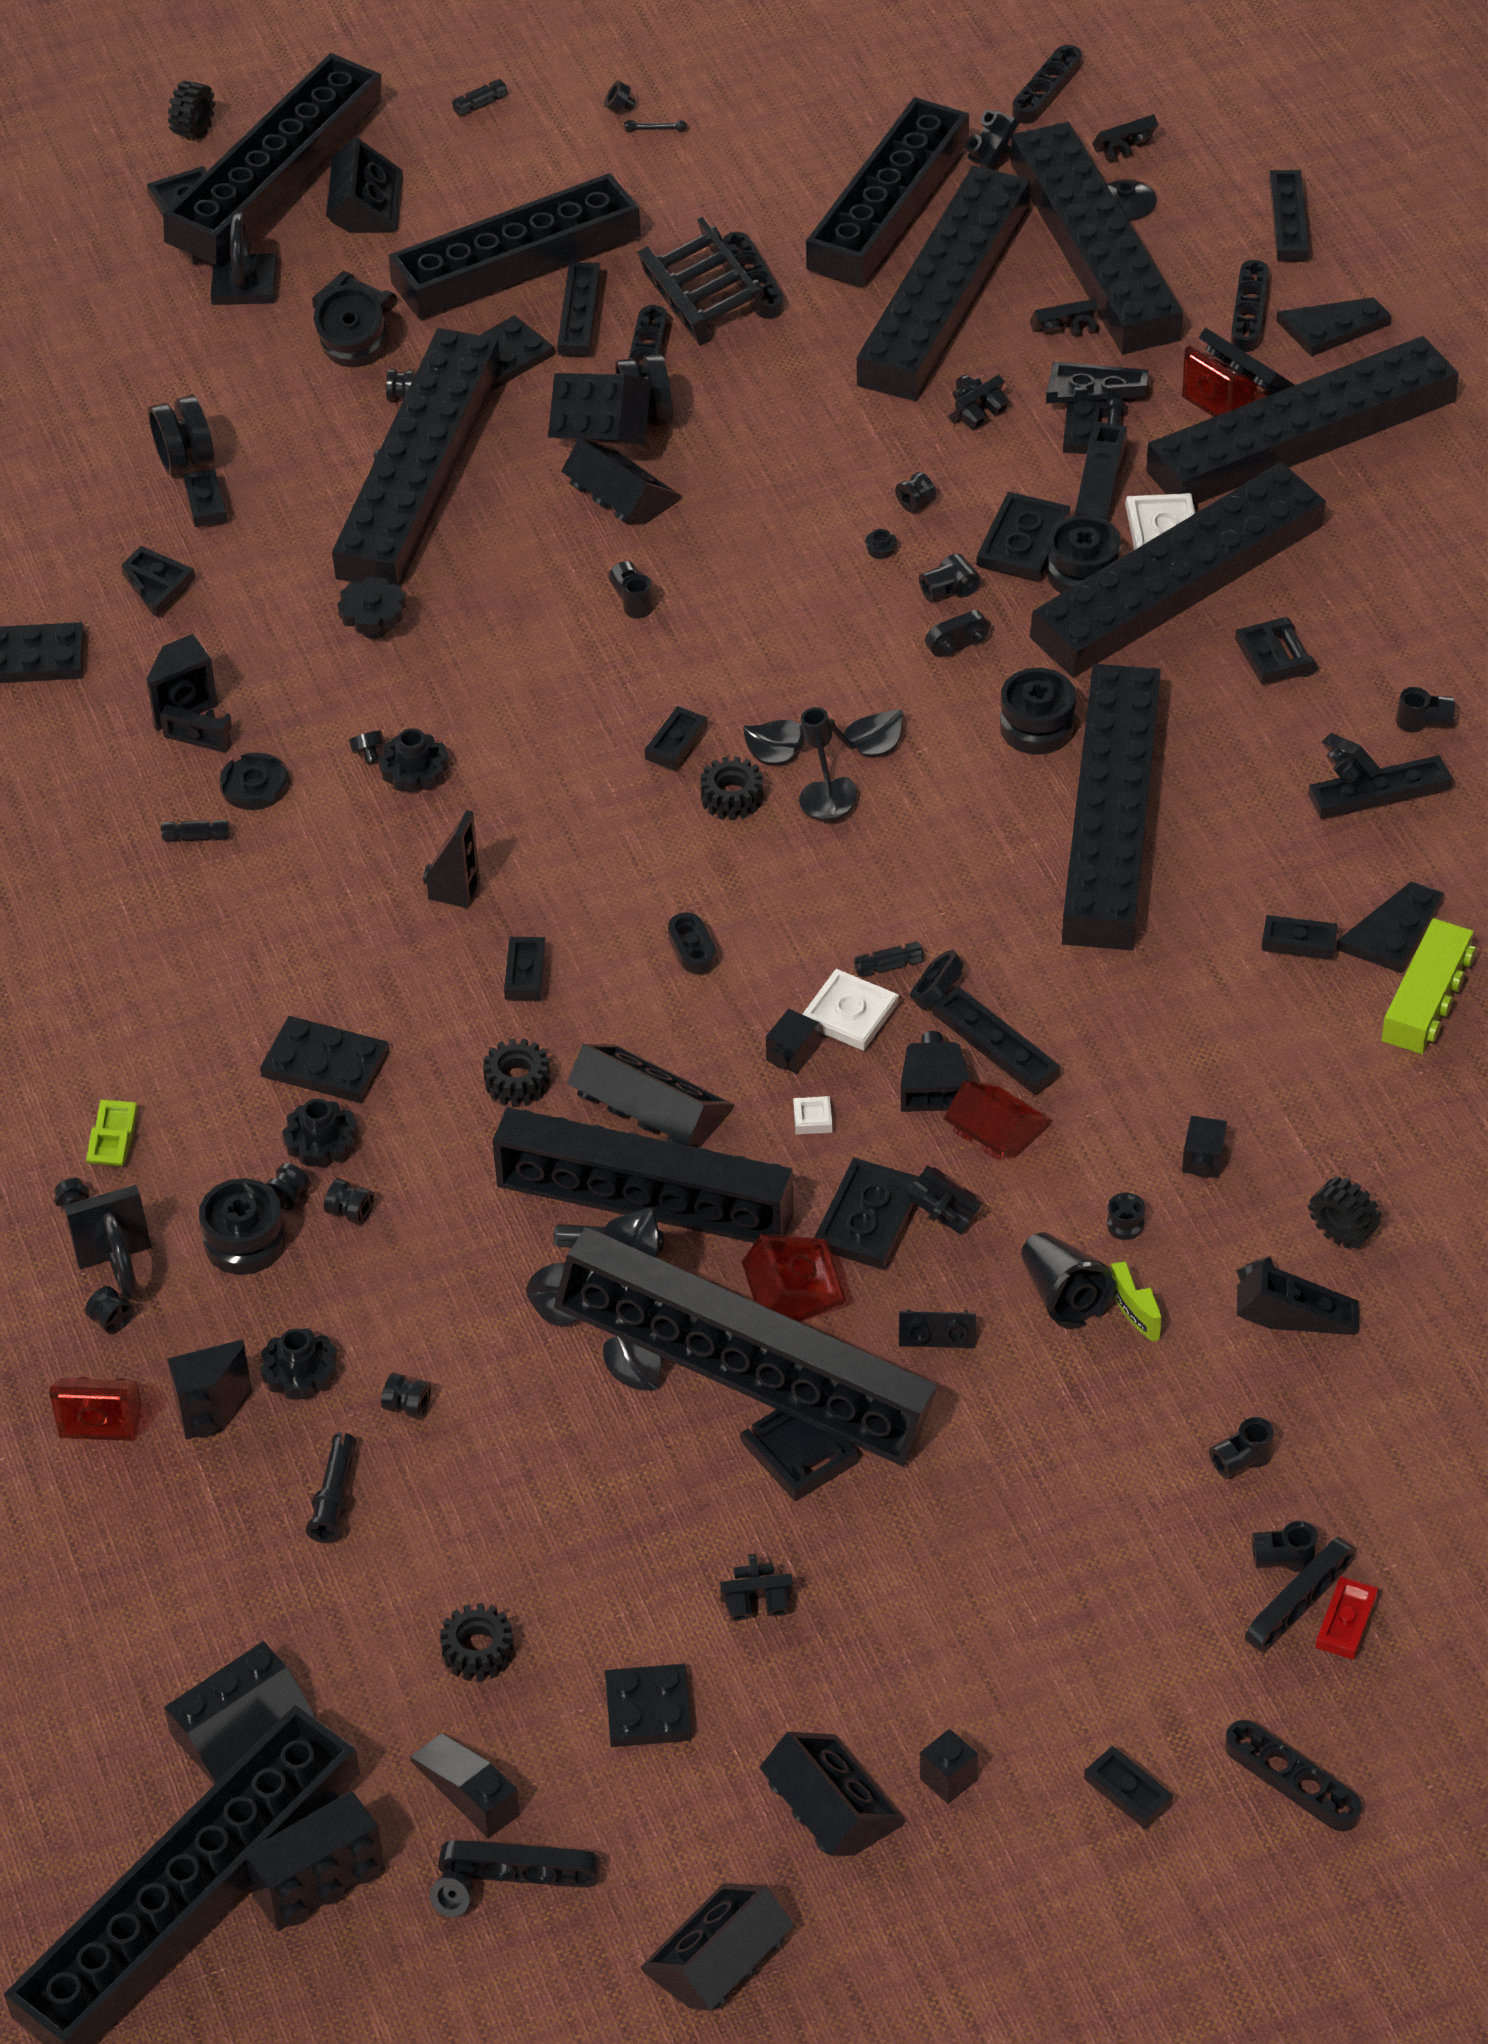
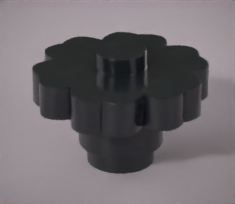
(371, 606)
(413, 761)
(320, 1132)
(298, 1363)

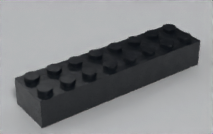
(887, 192)
(514, 245)
(637, 1172)

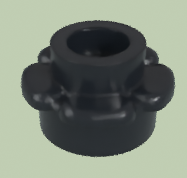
(880, 544)
(70, 1191)

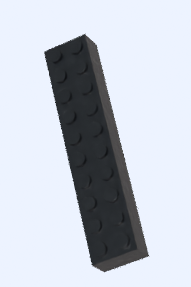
(273, 156)
(1096, 238)
(943, 283)
(1303, 421)
(417, 457)
(1176, 569)
(1111, 807)
(744, 1346)
(179, 1884)

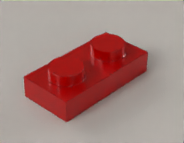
(1346, 1618)

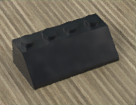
(647, 1094)

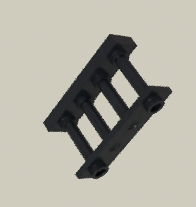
(684, 303)

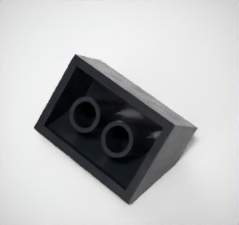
(363, 190)
(618, 482)
(233, 1709)
(830, 1793)
(719, 1945)

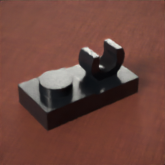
(1119, 137)
(1053, 318)
(195, 728)
(1349, 758)

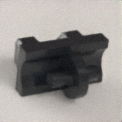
(992, 140)
(973, 395)
(943, 1199)
(738, 1593)

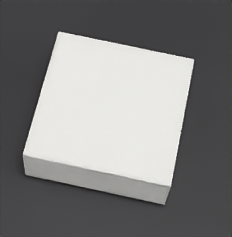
(812, 1115)

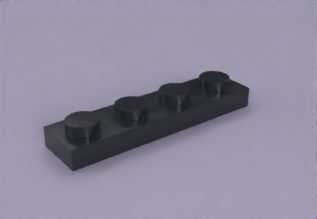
(1288, 215)
(579, 309)
(1387, 786)
(996, 1040)

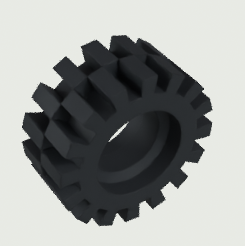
(191, 109)
(731, 802)
(516, 1088)
(1344, 1212)
(477, 1661)

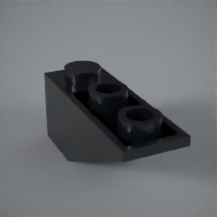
(1102, 470)

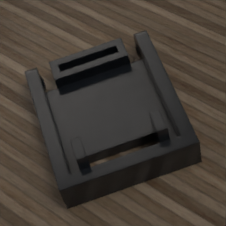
(792, 1447)

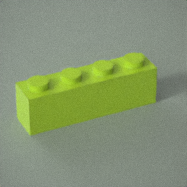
(1428, 986)

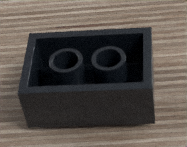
(599, 408)
(315, 1861)

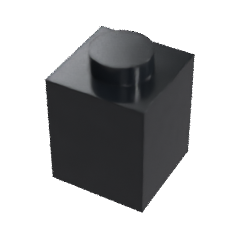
(792, 1041)
(1204, 1146)
(948, 1766)

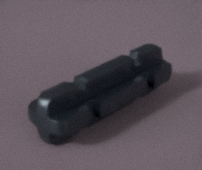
(479, 97)
(195, 830)
(888, 959)

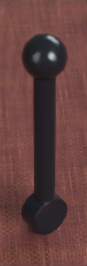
(631, 126)

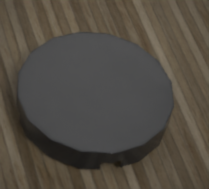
(254, 781)

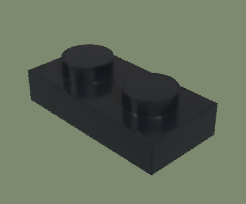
(204, 498)
(675, 738)
(1299, 937)
(524, 968)
(1128, 1787)

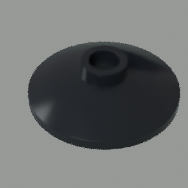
(1133, 197)

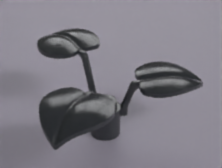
(833, 799)
(624, 1360)

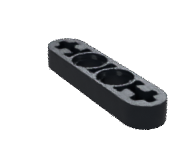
(1041, 82)
(750, 255)
(1249, 305)
(644, 331)
(1300, 1594)
(1287, 1780)
(520, 1863)

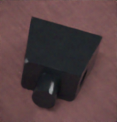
(931, 1074)

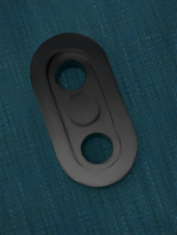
(957, 633)
(694, 949)
(937, 979)

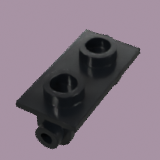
(937, 1329)

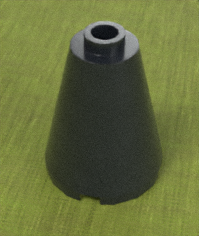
(1067, 1280)

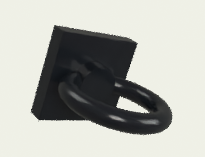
(242, 275)
(107, 1230)

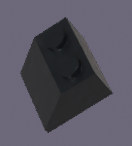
(181, 679)
(210, 1387)

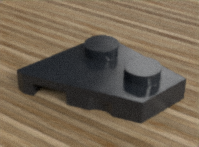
(156, 578)

